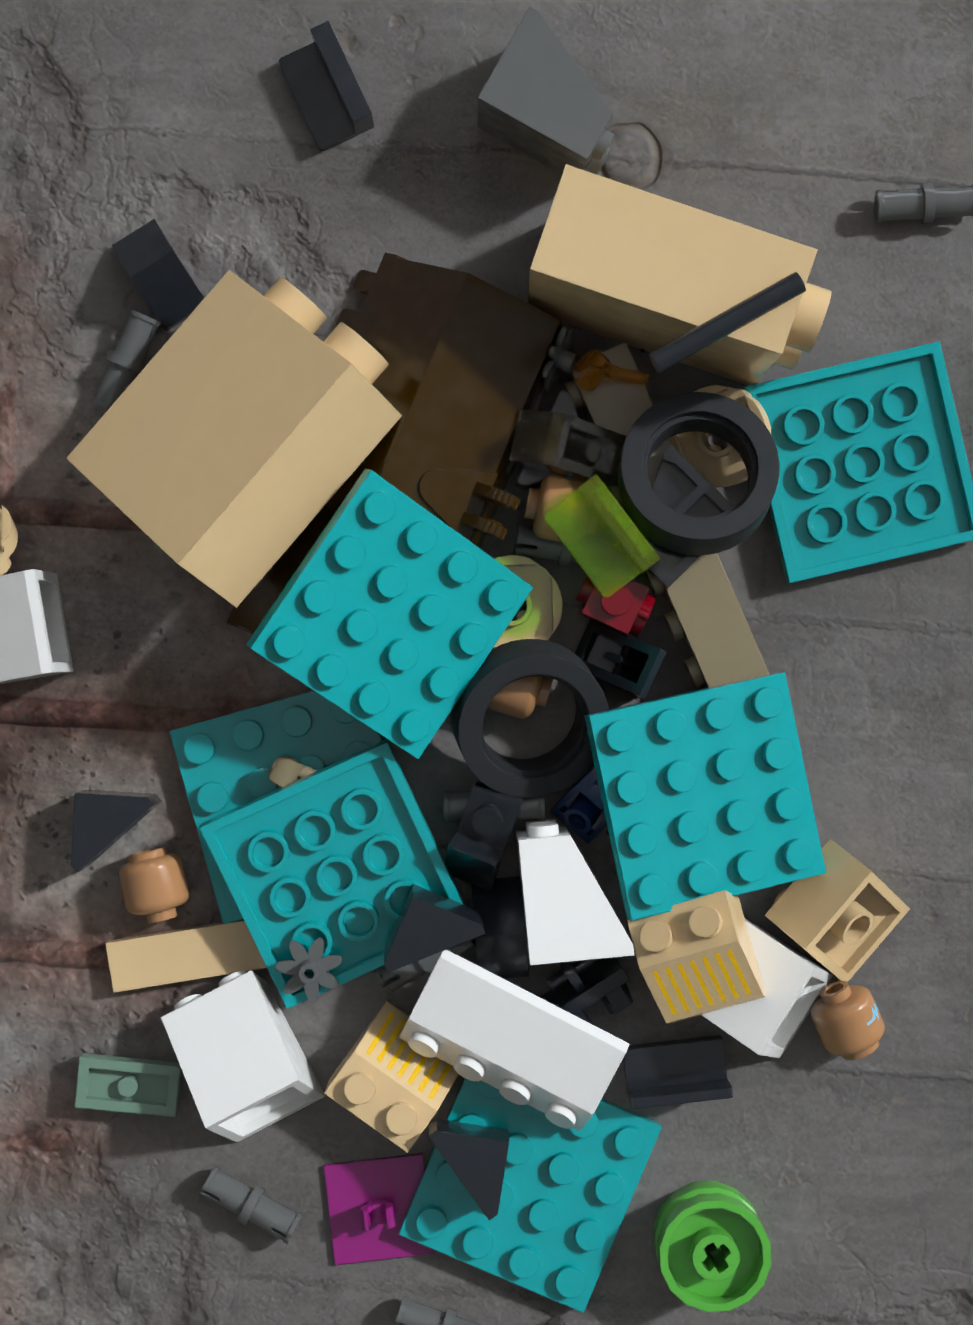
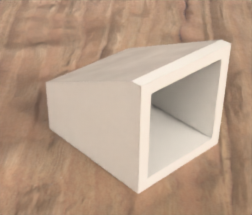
(32, 627)
(563, 901)
(791, 989)
(240, 1057)

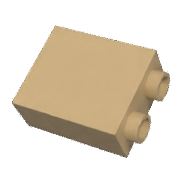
(660, 268)
(239, 432)

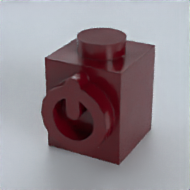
(622, 611)

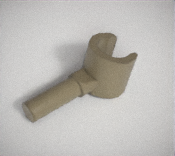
(287, 770)

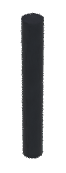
(727, 322)

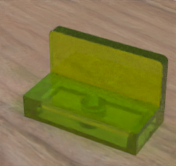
(601, 537)

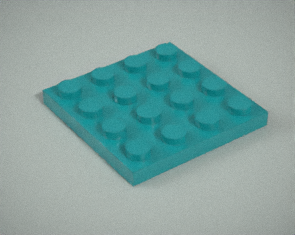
(867, 462)
(390, 614)
(231, 755)
(705, 794)
(329, 863)
(557, 1197)

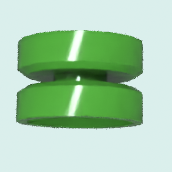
(718, 1275)

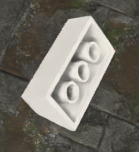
(513, 1041)

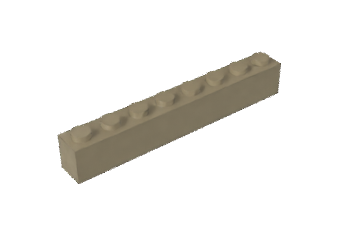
(702, 599)

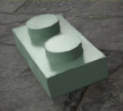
(128, 1085)

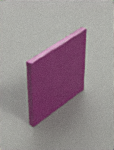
(369, 1205)

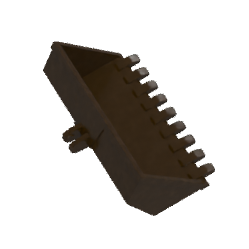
(458, 376)

